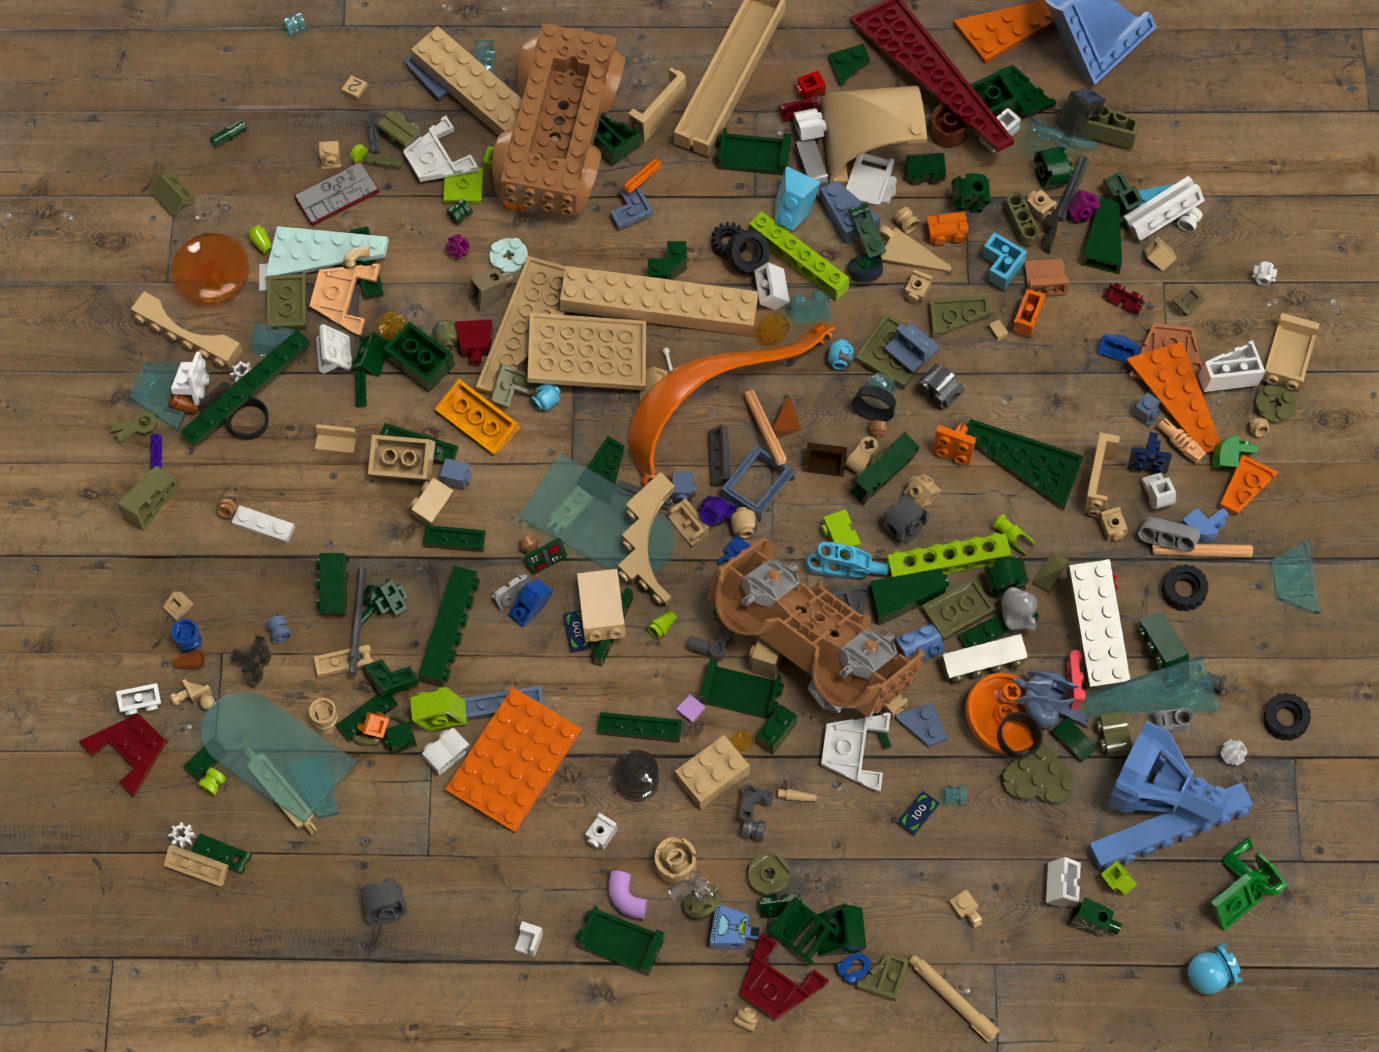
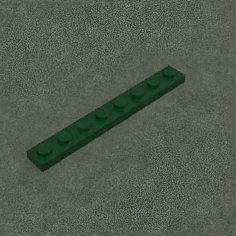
(245, 388)

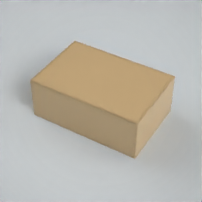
(998, 330)

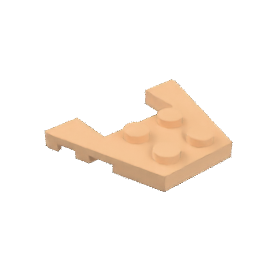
(334, 293)

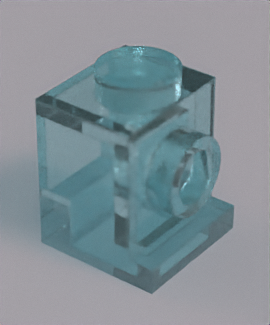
(485, 52)

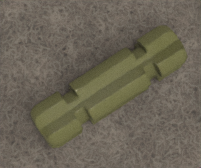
(384, 161)

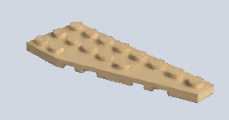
(535, 292)

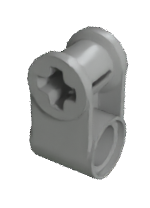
(1170, 719)

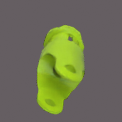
(1012, 531)

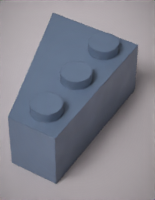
(836, 202)

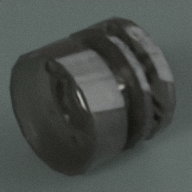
(640, 786)

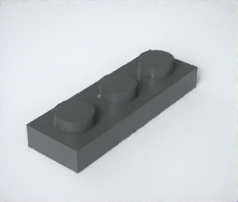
(719, 455)

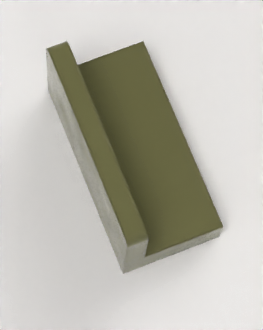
(172, 193)

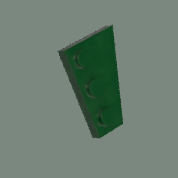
(1030, 98)
(608, 460)

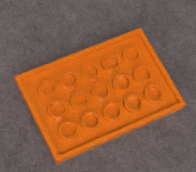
(513, 760)

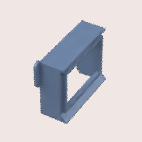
(739, 501)

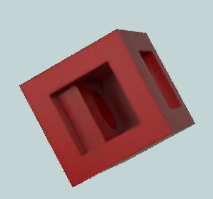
(810, 85)

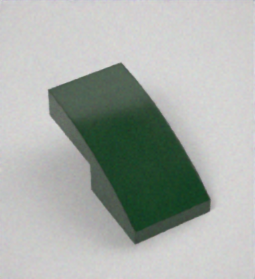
(1074, 739)

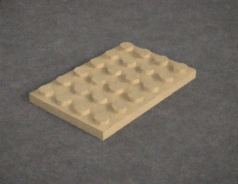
(587, 351)

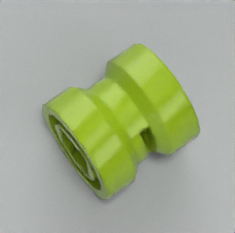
(211, 781)

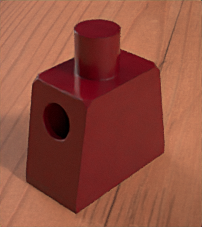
(475, 339)

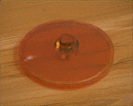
(210, 268)

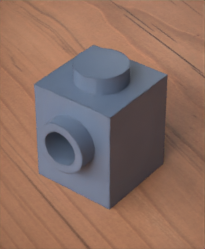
(455, 474)
(684, 485)

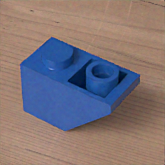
(530, 602)

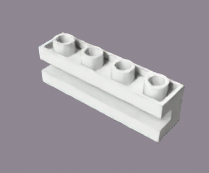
(1164, 208)

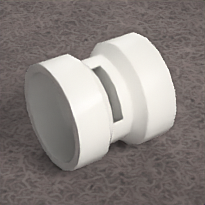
(1189, 220)

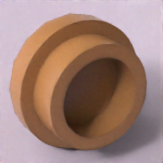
(878, 429)
(226, 508)
(528, 544)

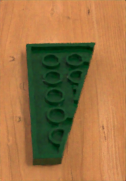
(1034, 462)

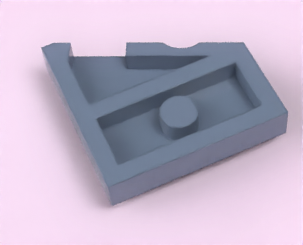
(924, 724)

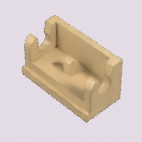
(688, 523)

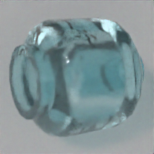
(883, 381)

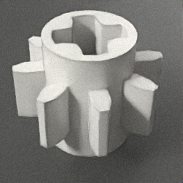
(1264, 273)
(239, 369)
(1233, 752)
(182, 841)

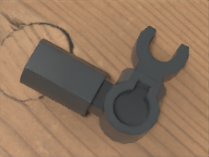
(715, 651)
(749, 796)

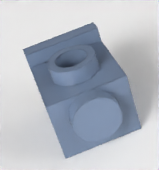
(1147, 410)

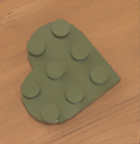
(1039, 777)

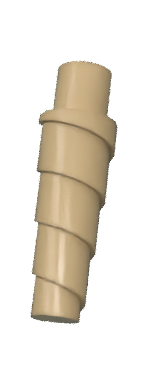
(794, 795)

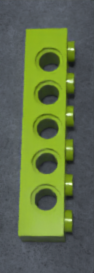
(801, 257)
(956, 548)

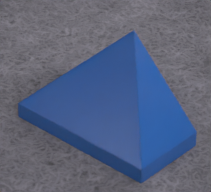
(1118, 347)

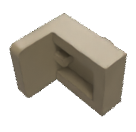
(1188, 300)

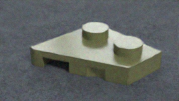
(886, 977)

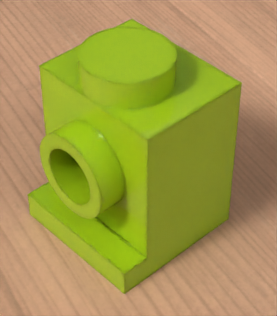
(1119, 878)

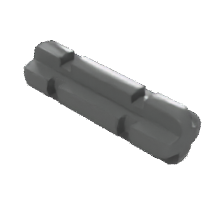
(373, 136)

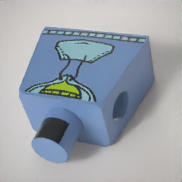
(731, 929)

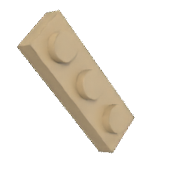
(196, 865)

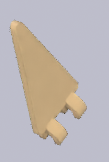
(906, 251)

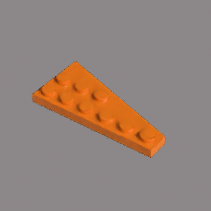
(1004, 29)

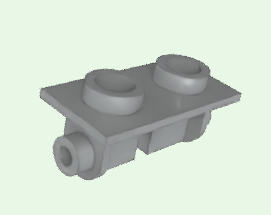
(507, 596)

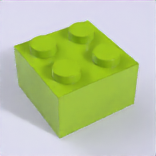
(438, 709)

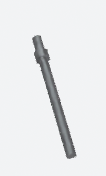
(354, 653)

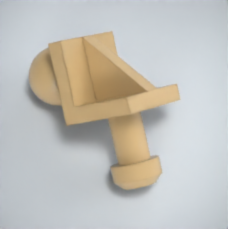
(197, 693)

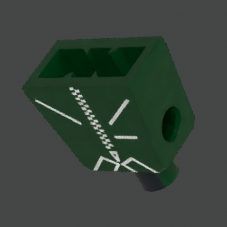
(1093, 918)

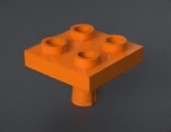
(954, 444)

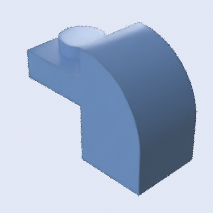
(1207, 527)

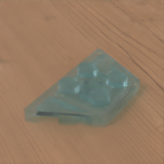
(1296, 578)

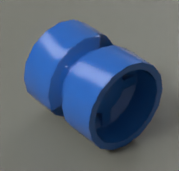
(186, 635)

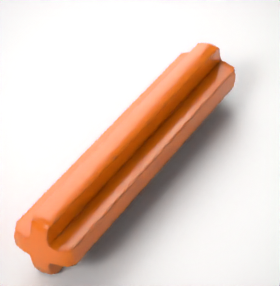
(642, 175)

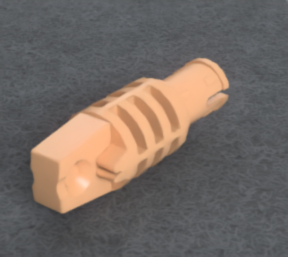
(1182, 441)

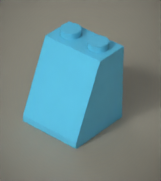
(794, 198)

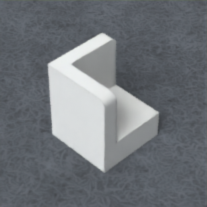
(529, 939)

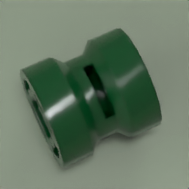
(459, 211)

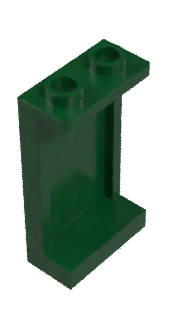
(753, 153)
(620, 941)

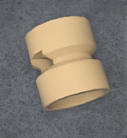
(324, 715)

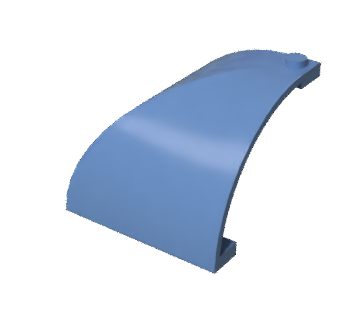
(1098, 33)

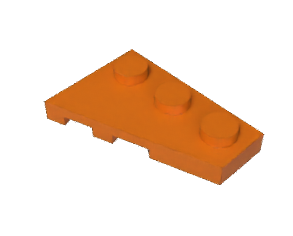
(1245, 484)

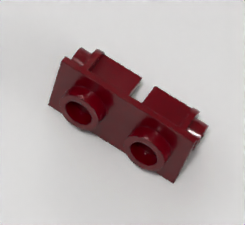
(787, 109)
(1132, 300)

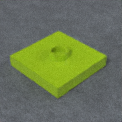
(464, 186)

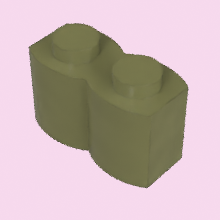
(1114, 733)

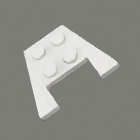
(430, 159)
(845, 748)

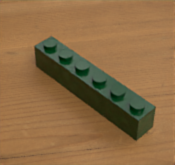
(448, 626)

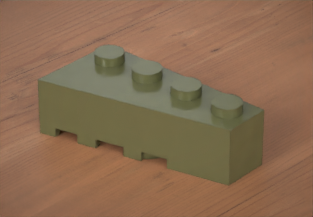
(1112, 127)

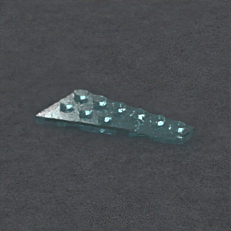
(1165, 689)

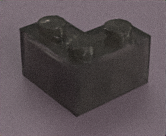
(1078, 109)

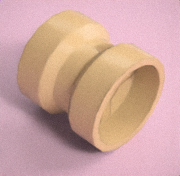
(907, 220)

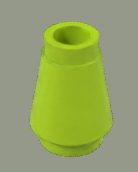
(260, 239)
(661, 625)

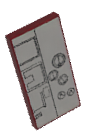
(336, 193)

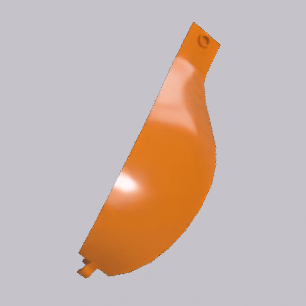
(681, 381)

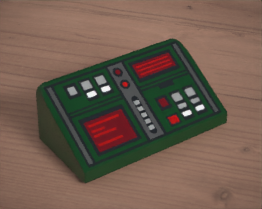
(545, 556)

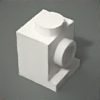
(601, 840)

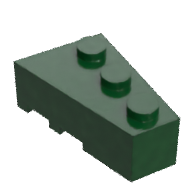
(332, 583)

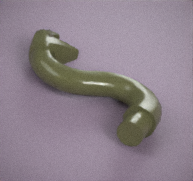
(364, 740)

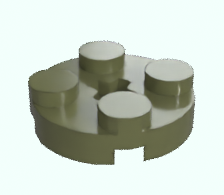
(1275, 394)
(768, 886)

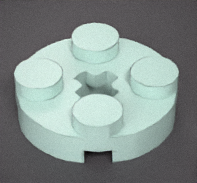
(508, 246)

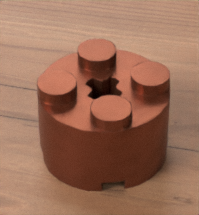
(947, 128)

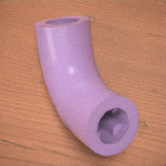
(623, 899)

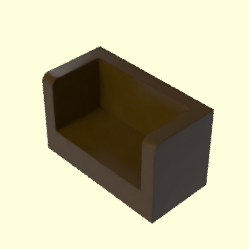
(825, 459)

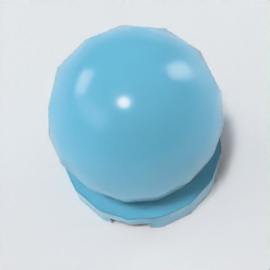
(1212, 971)

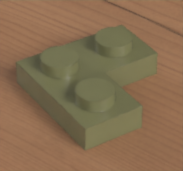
(508, 381)

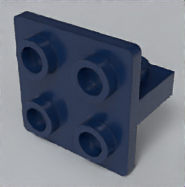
(1151, 458)

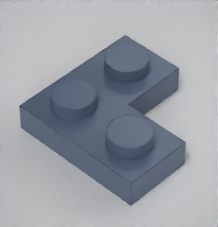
(635, 210)

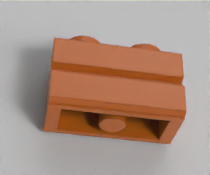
(947, 228)
(1028, 313)

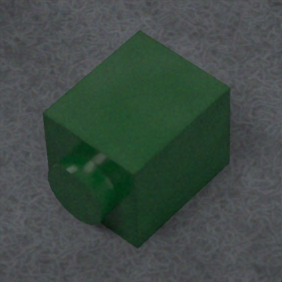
(400, 737)

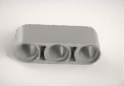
(811, 161)
(1169, 534)

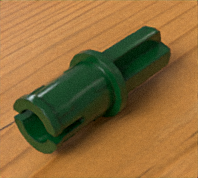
(228, 133)

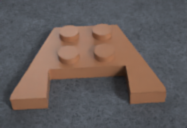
(1165, 335)

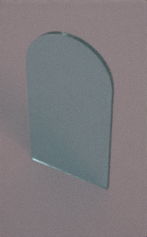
(592, 516)
(273, 752)

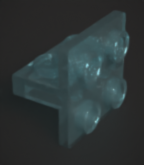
(810, 307)

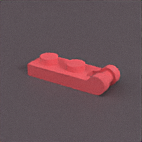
(1075, 677)

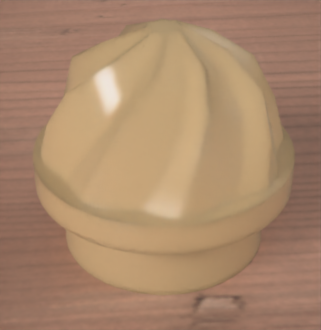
(1259, 426)

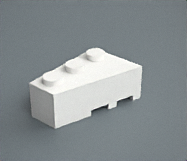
(1232, 370)

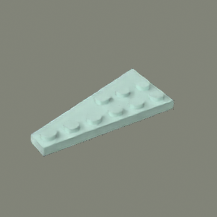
(312, 250)

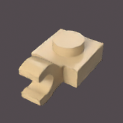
(966, 906)

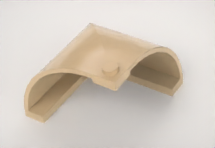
(869, 120)

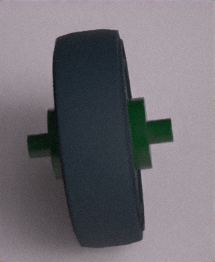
(865, 269)

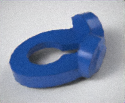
(843, 966)

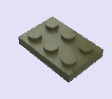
(287, 301)
(958, 608)

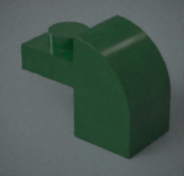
(1121, 192)

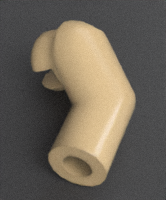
(354, 254)

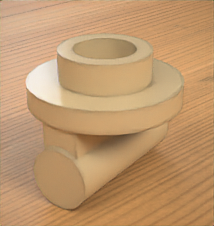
(746, 1018)

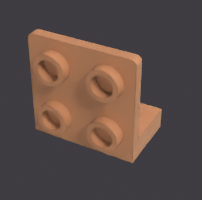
(1046, 276)

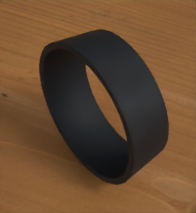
(254, 402)
(870, 412)
(1031, 723)

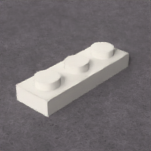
(263, 524)

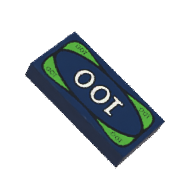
(576, 631)
(918, 813)

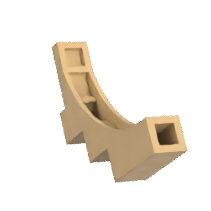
(644, 509)

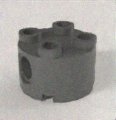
(940, 385)
(905, 519)
(383, 902)

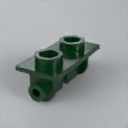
(772, 907)

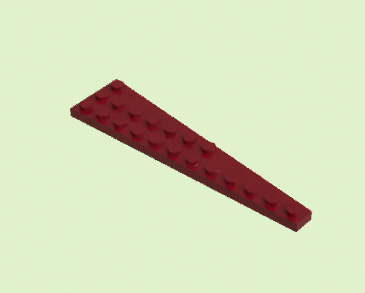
(910, 46)

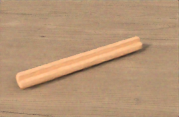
(765, 427)
(1208, 550)

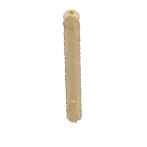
(977, 1020)

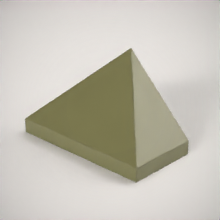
(1051, 572)

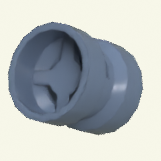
(278, 628)

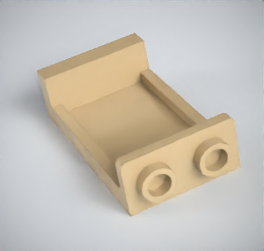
(661, 108)
(1290, 352)
(1106, 449)
(601, 605)

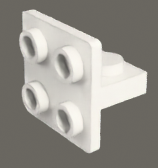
(333, 349)
(191, 379)

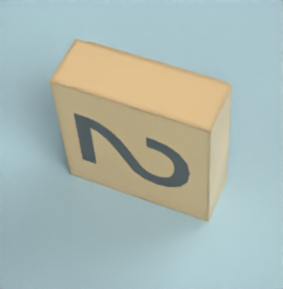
(354, 87)

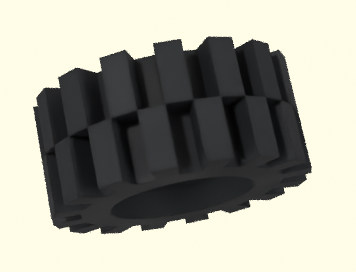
(722, 231)

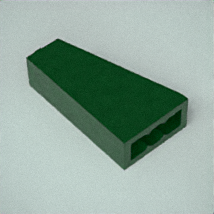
(1104, 242)
(905, 593)

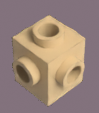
(922, 490)

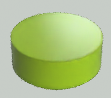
(358, 153)

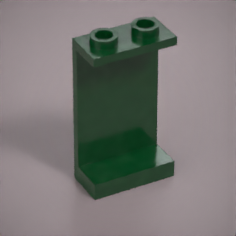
(740, 691)

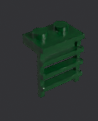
(792, 924)

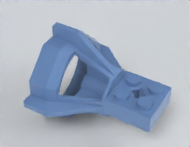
(1173, 783)

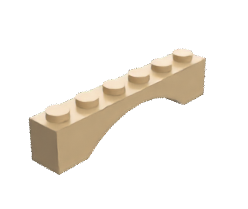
(218, 348)

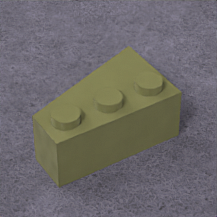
(147, 497)

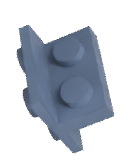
(911, 347)

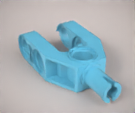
(855, 566)

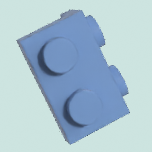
(925, 638)

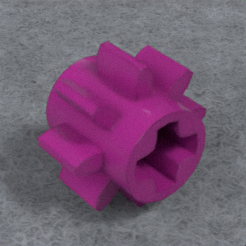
(457, 246)

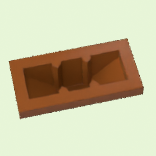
(787, 420)

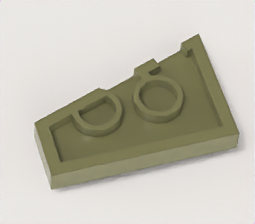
(957, 312)

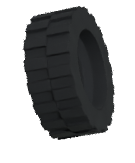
(733, 254)
(1185, 572)
(1286, 701)

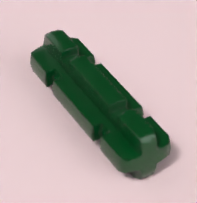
(360, 389)

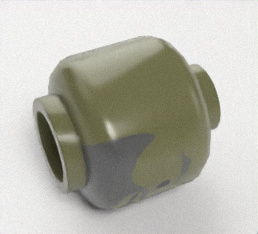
(445, 334)

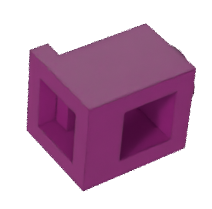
(1083, 205)

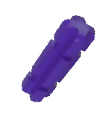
(156, 451)

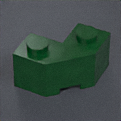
(671, 266)

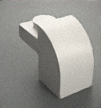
(1159, 490)

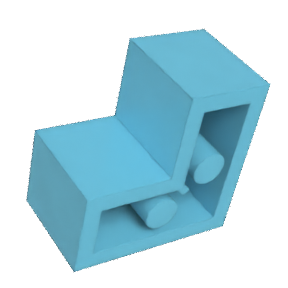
(1007, 260)

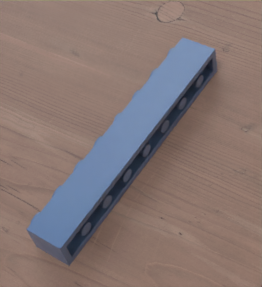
(1164, 831)

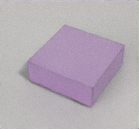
(690, 709)

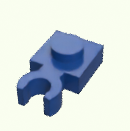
(733, 549)

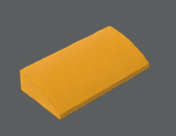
(477, 417)

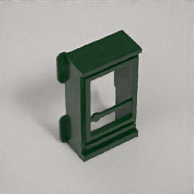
(876, 476)

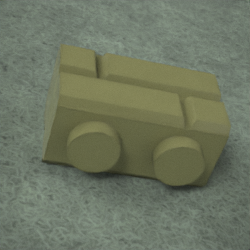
(398, 130)

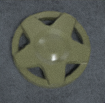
(708, 902)

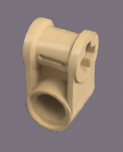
(860, 456)

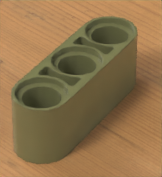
(1018, 212)

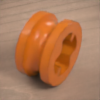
(1005, 690)

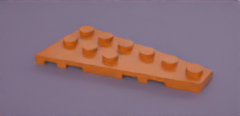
(1176, 387)

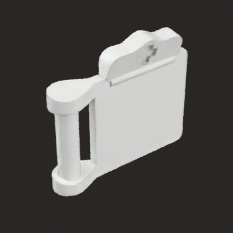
(870, 183)

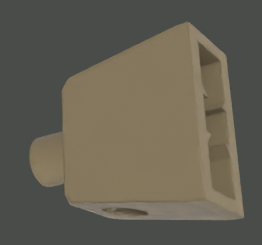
(488, 288)

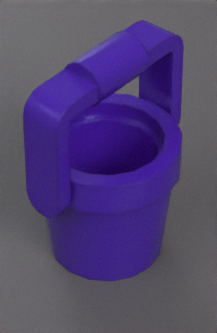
(715, 510)

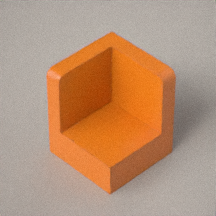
(374, 724)

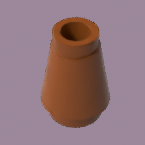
(182, 403)
(192, 660)

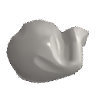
(1019, 609)

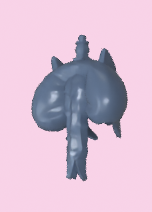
(1043, 698)

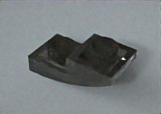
(1050, 230)

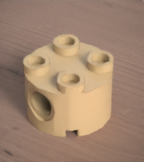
(675, 860)

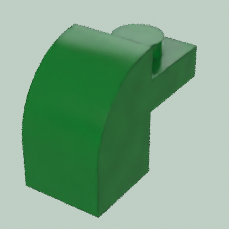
(1227, 452)

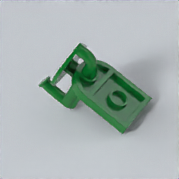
(1249, 889)

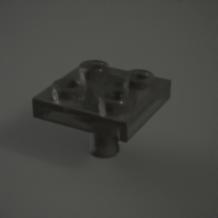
(253, 661)

